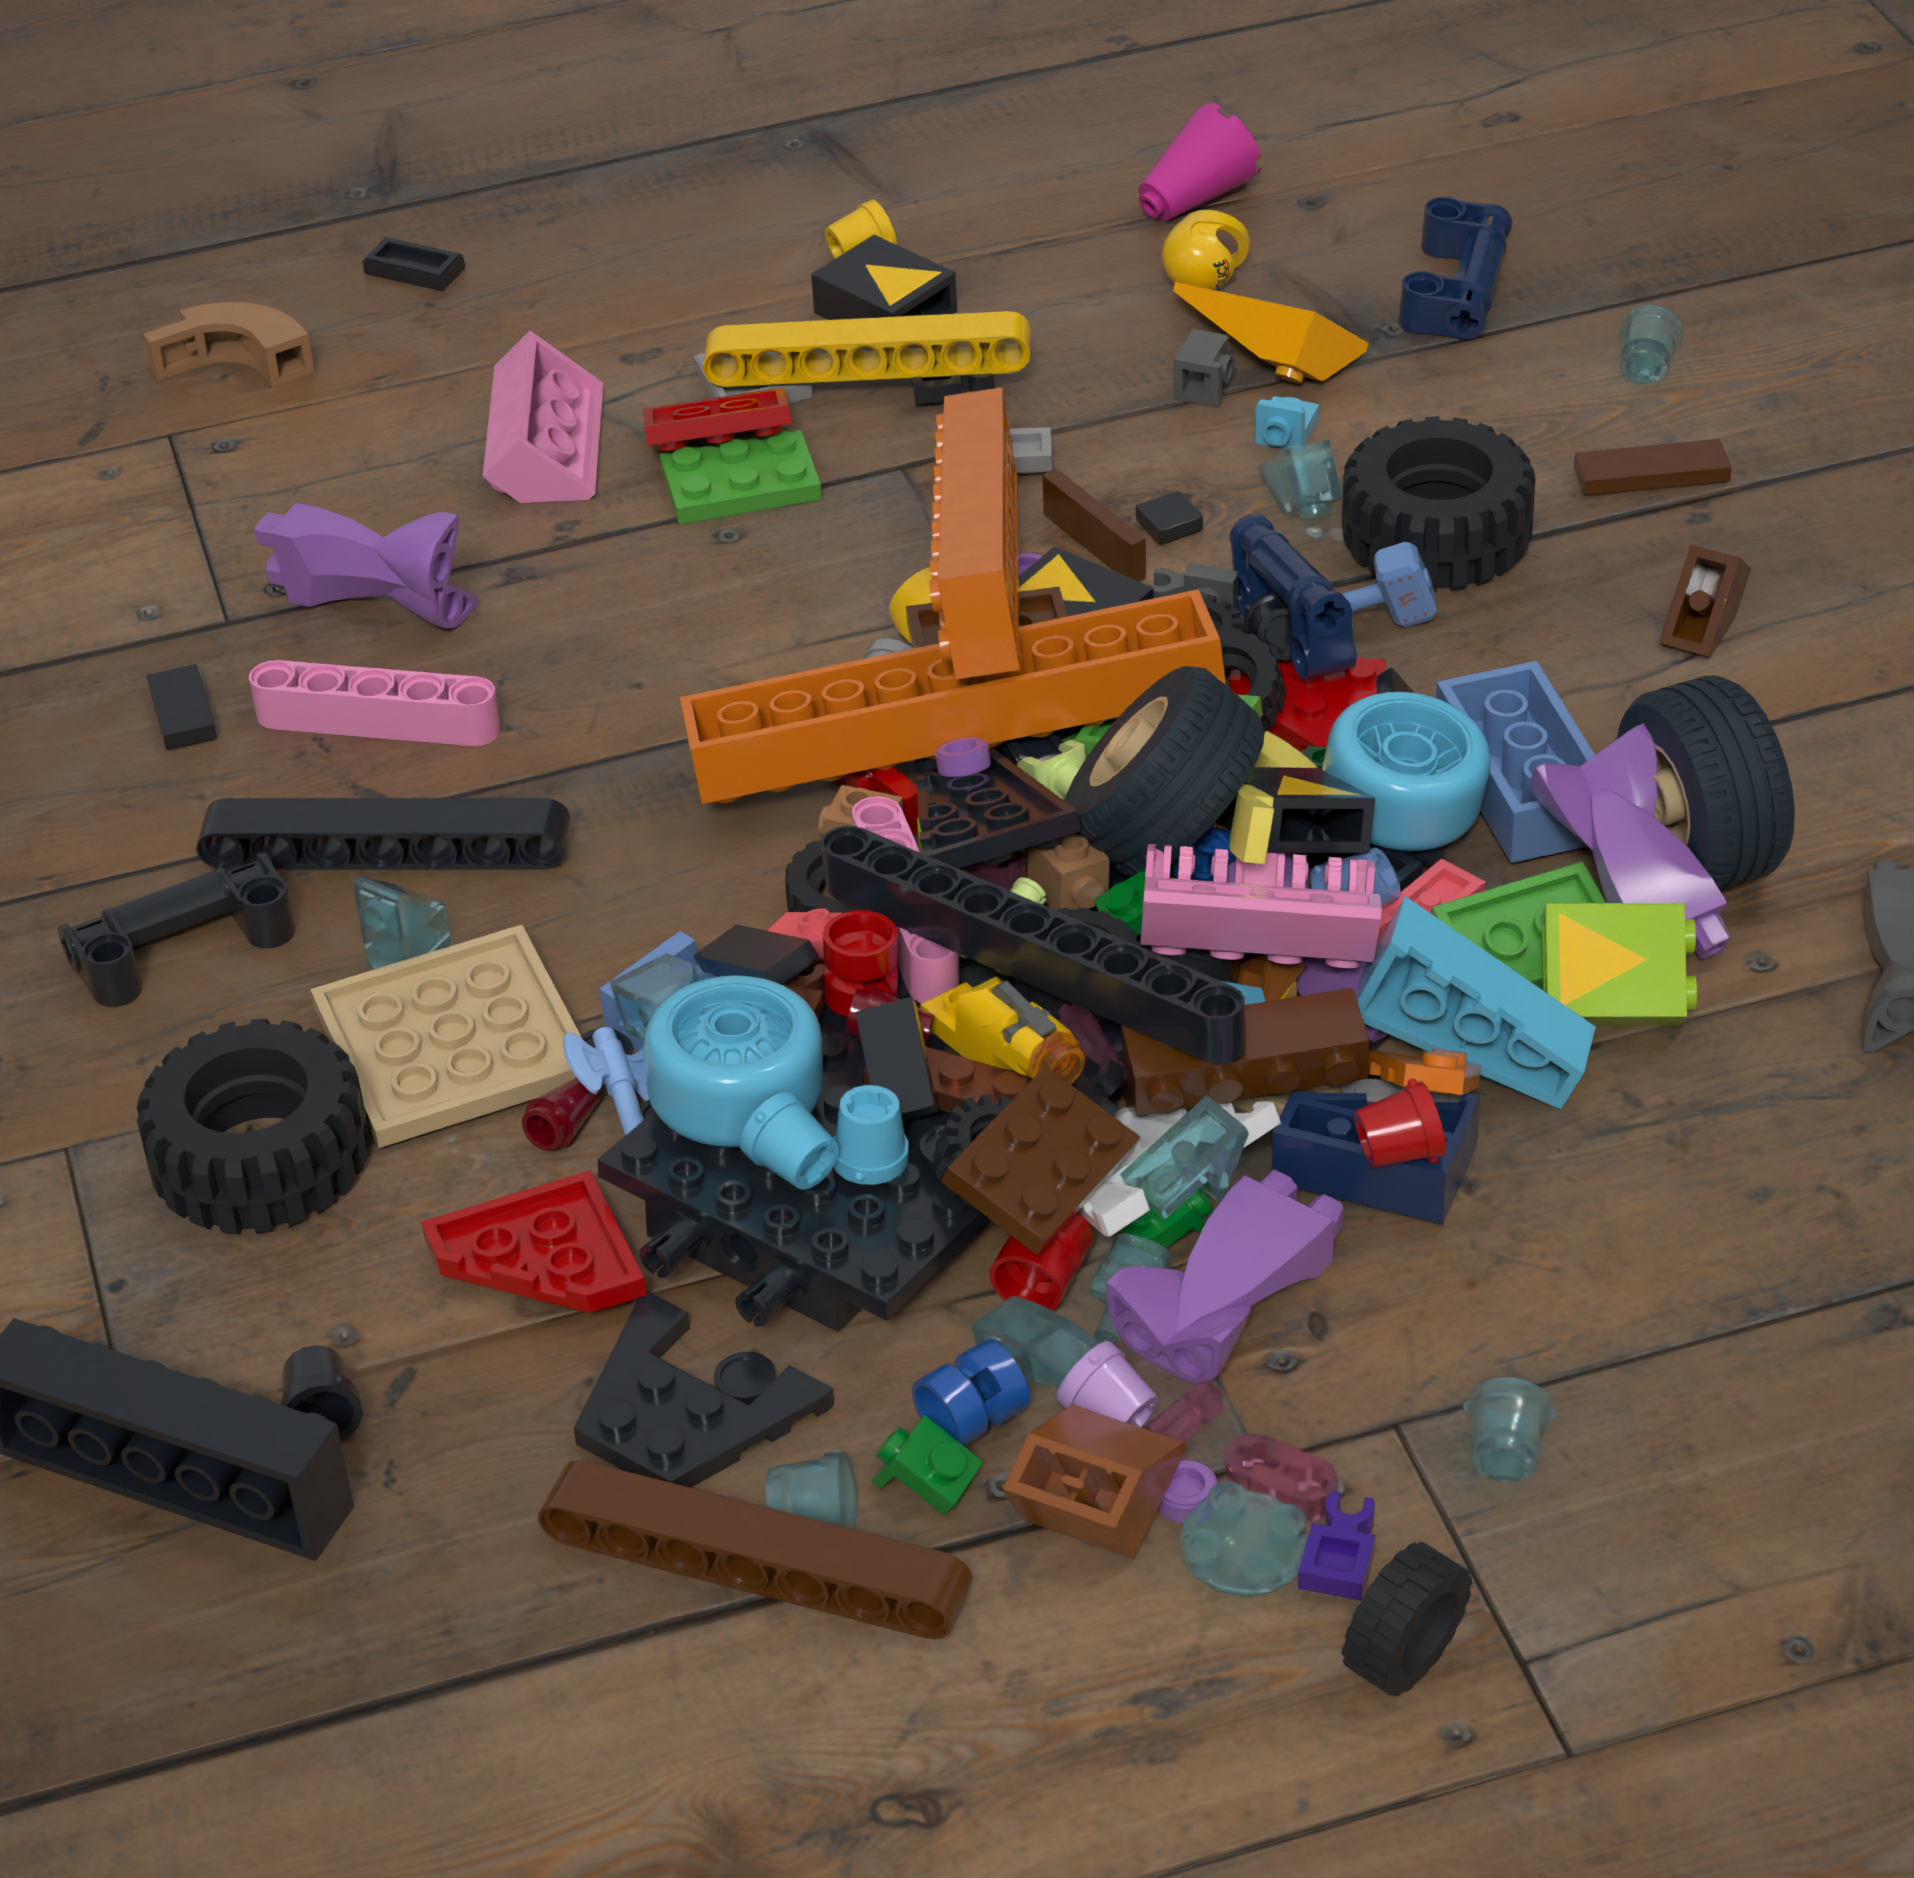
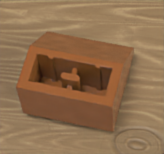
(1093, 1478)

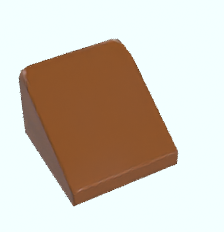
(1270, 976)

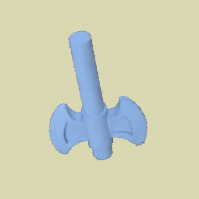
(610, 1066)

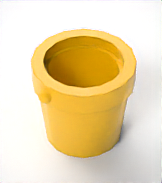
(858, 226)

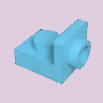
(1284, 421)

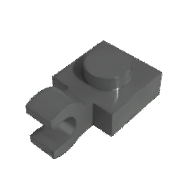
(1207, 579)

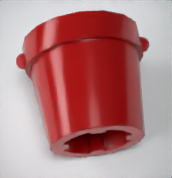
(1401, 1127)

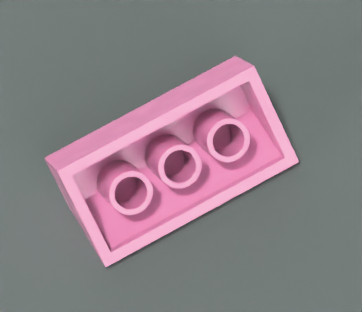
(542, 425)

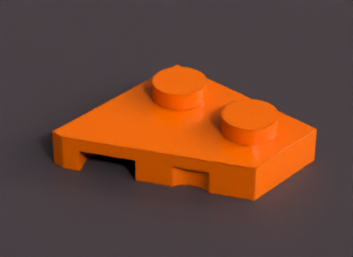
(1439, 1070)

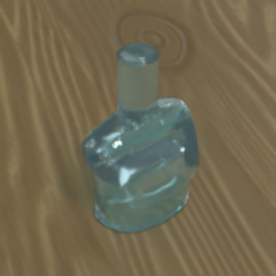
(1125, 1252)

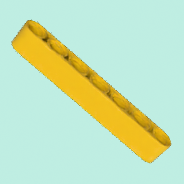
(886, 335)

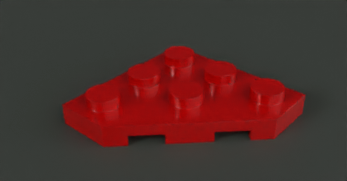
(1315, 703)
(541, 1245)

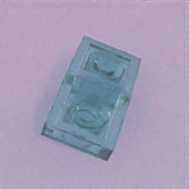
(1040, 1337)

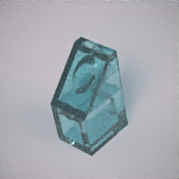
(398, 922)

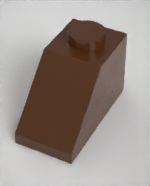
(1705, 601)

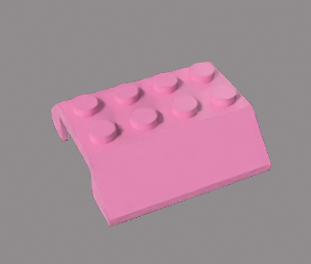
(1259, 912)

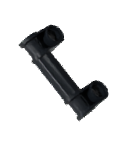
(104, 946)

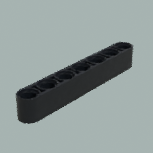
(386, 833)

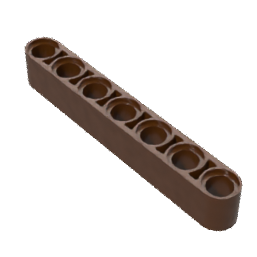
(756, 1549)

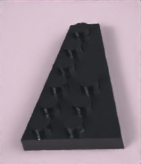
(988, 813)

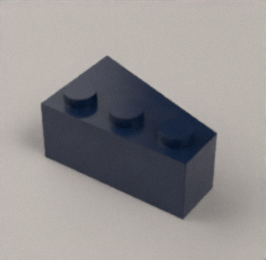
(1324, 1155)

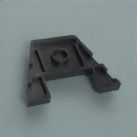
(672, 1424)

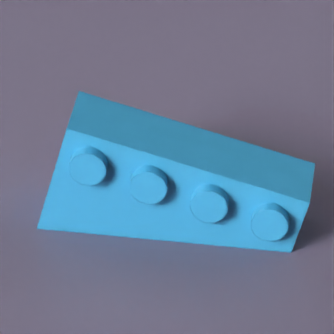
(1455, 996)

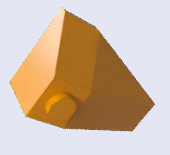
(1282, 335)

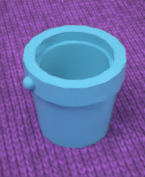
(870, 1136)
(789, 1141)

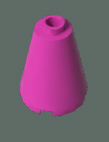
(1200, 164)

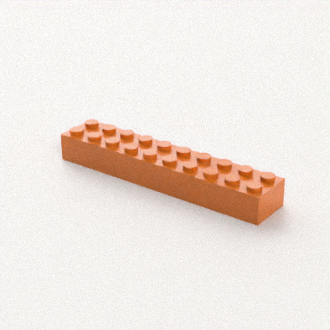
(976, 536)
(910, 704)

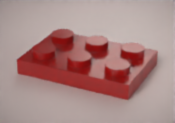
(716, 418)

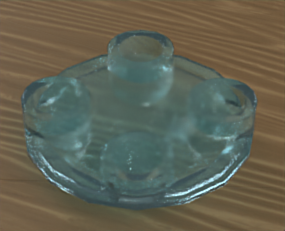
(1243, 1541)

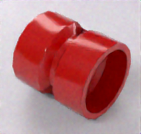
(859, 954)
(1042, 1276)

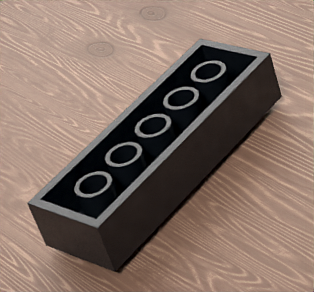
(171, 1440)

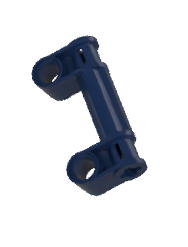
(1441, 302)
(1318, 614)

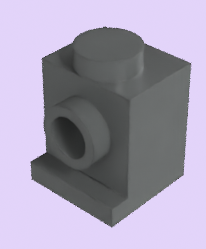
(1203, 368)

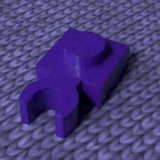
(1340, 1552)

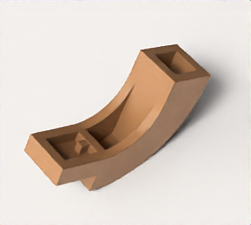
(233, 334)

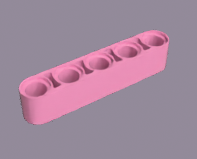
(375, 703)
(924, 965)

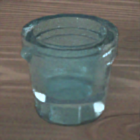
(1649, 341)
(1507, 1427)
(815, 1489)

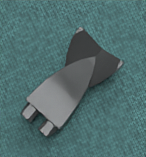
(1890, 932)

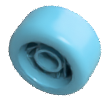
(1417, 761)
(725, 1051)

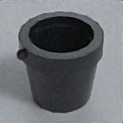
(1270, 621)
(320, 1384)

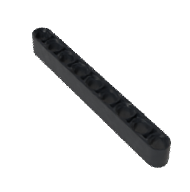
(1037, 944)

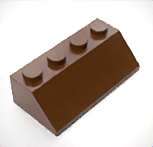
(1288, 1048)

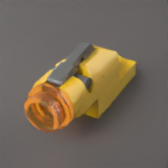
(1004, 1030)

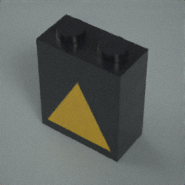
(881, 282)
(1082, 583)
(1311, 811)

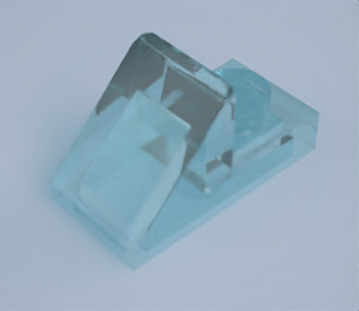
(1190, 1156)

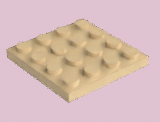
(449, 1033)

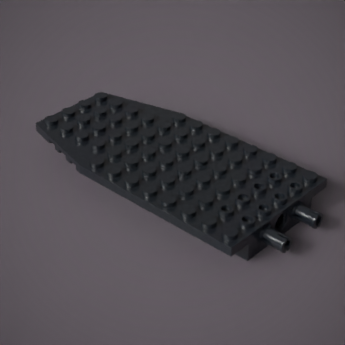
(814, 1247)

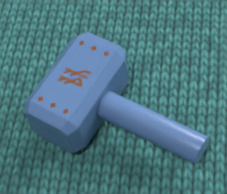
(1401, 584)

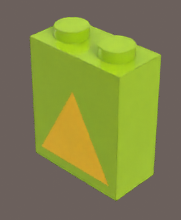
(1620, 961)

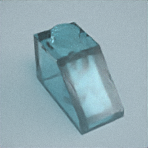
(1303, 479)
(647, 986)

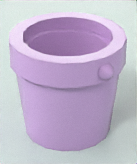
(1108, 1386)

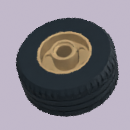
(1166, 768)
(1718, 776)

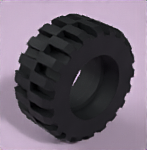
(1446, 491)
(261, 1174)

